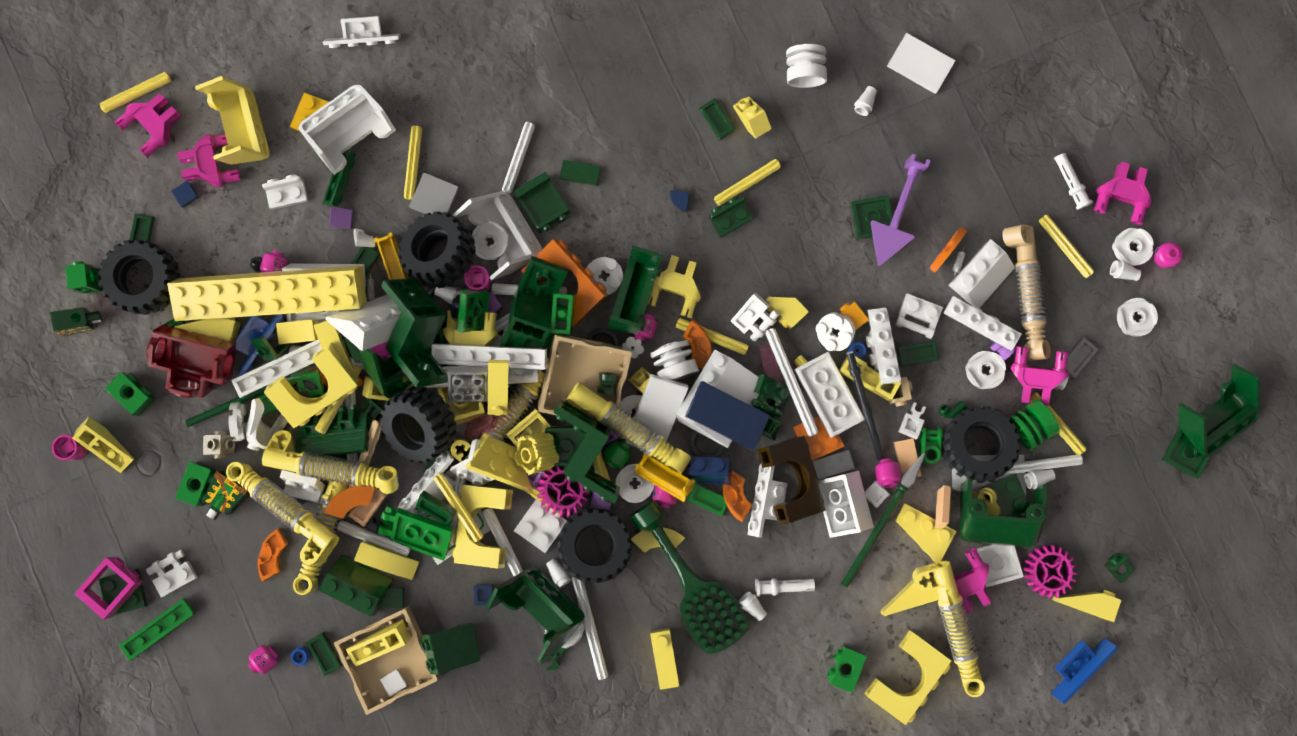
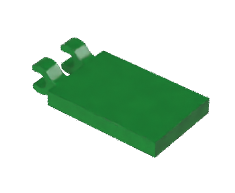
(416, 532)

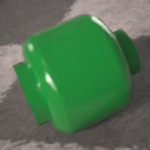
(617, 454)

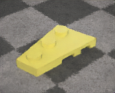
(923, 531)

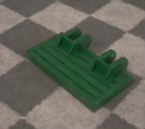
(342, 436)

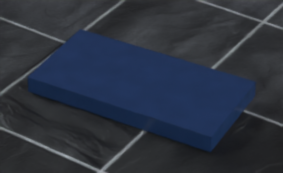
(727, 415)

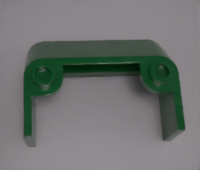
(635, 291)
(387, 373)
(1225, 418)
(1001, 530)
(544, 603)

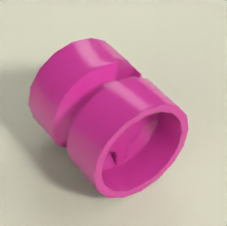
(478, 278)
(68, 449)

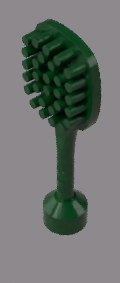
(707, 607)

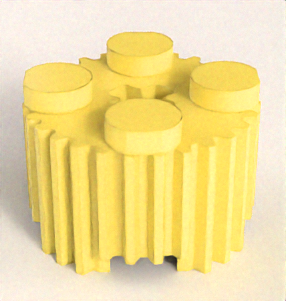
(536, 452)

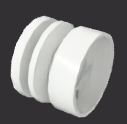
(806, 65)
(674, 361)

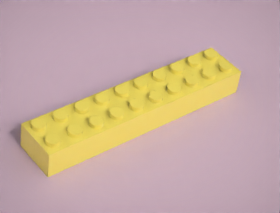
(267, 293)

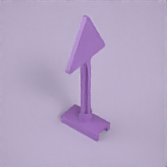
(889, 239)

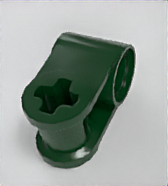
(372, 408)
(776, 425)

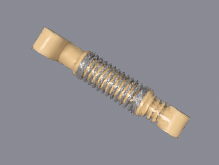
(1027, 265)

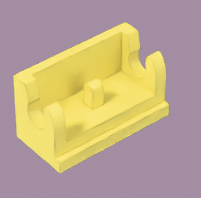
(296, 331)
(531, 424)

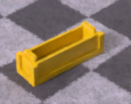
(389, 252)
(664, 477)

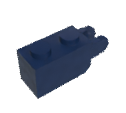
(709, 470)

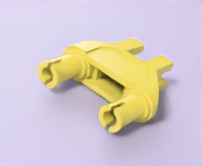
(677, 284)
(479, 338)

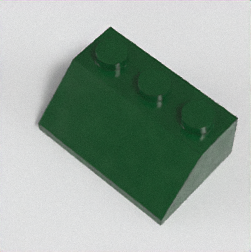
(356, 585)

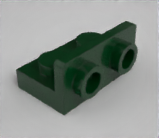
(730, 216)

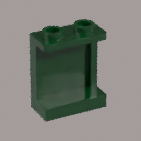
(542, 202)
(450, 648)

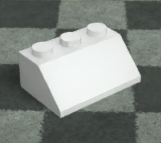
(982, 274)
(845, 504)

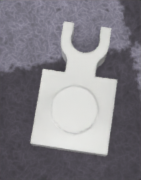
(912, 423)

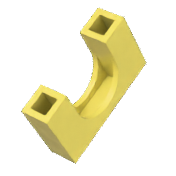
(298, 408)
(466, 549)
(904, 705)

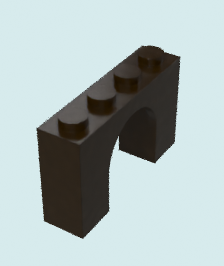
(808, 498)

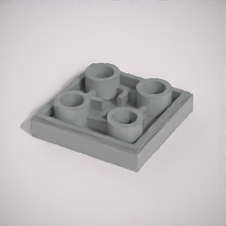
(433, 195)
(467, 384)

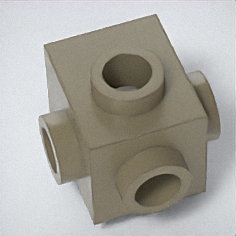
(218, 444)

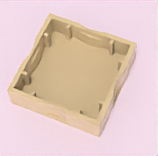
(580, 361)
(408, 659)

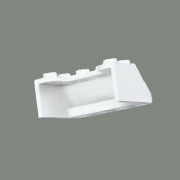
(343, 124)

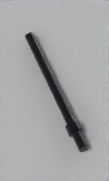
(855, 372)

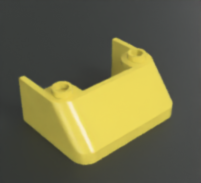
(239, 119)

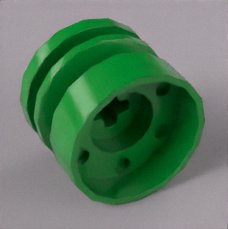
(1035, 424)

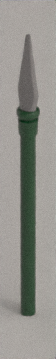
(225, 406)
(907, 481)

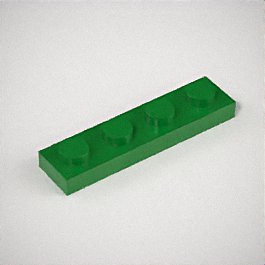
(157, 629)

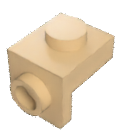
(904, 392)

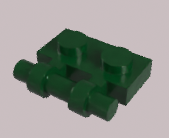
(770, 389)

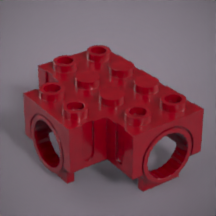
(191, 360)

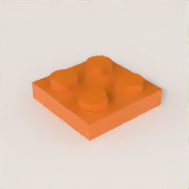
(820, 443)

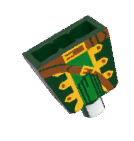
(67, 321)
(224, 495)

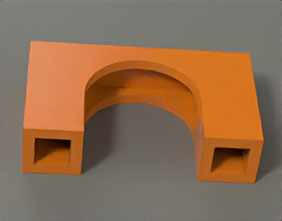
(589, 292)

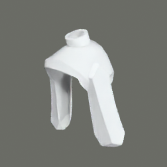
(256, 431)

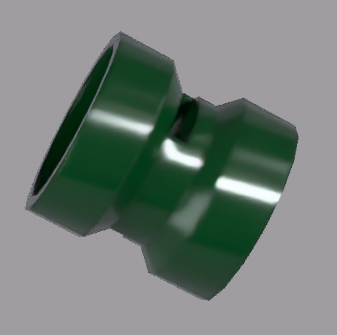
(607, 383)

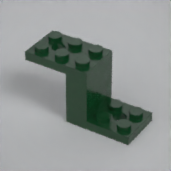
(533, 304)
(415, 332)
(586, 452)

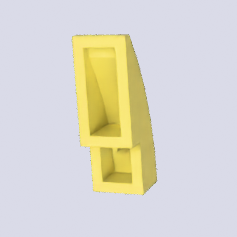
(329, 334)
(386, 560)

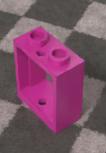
(95, 602)

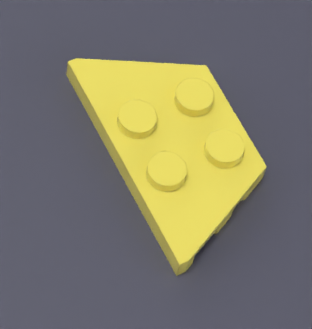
(497, 461)

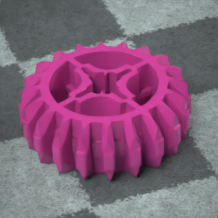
(555, 489)
(1044, 576)

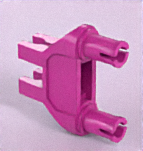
(156, 124)
(206, 166)
(1127, 191)
(1039, 377)
(973, 581)

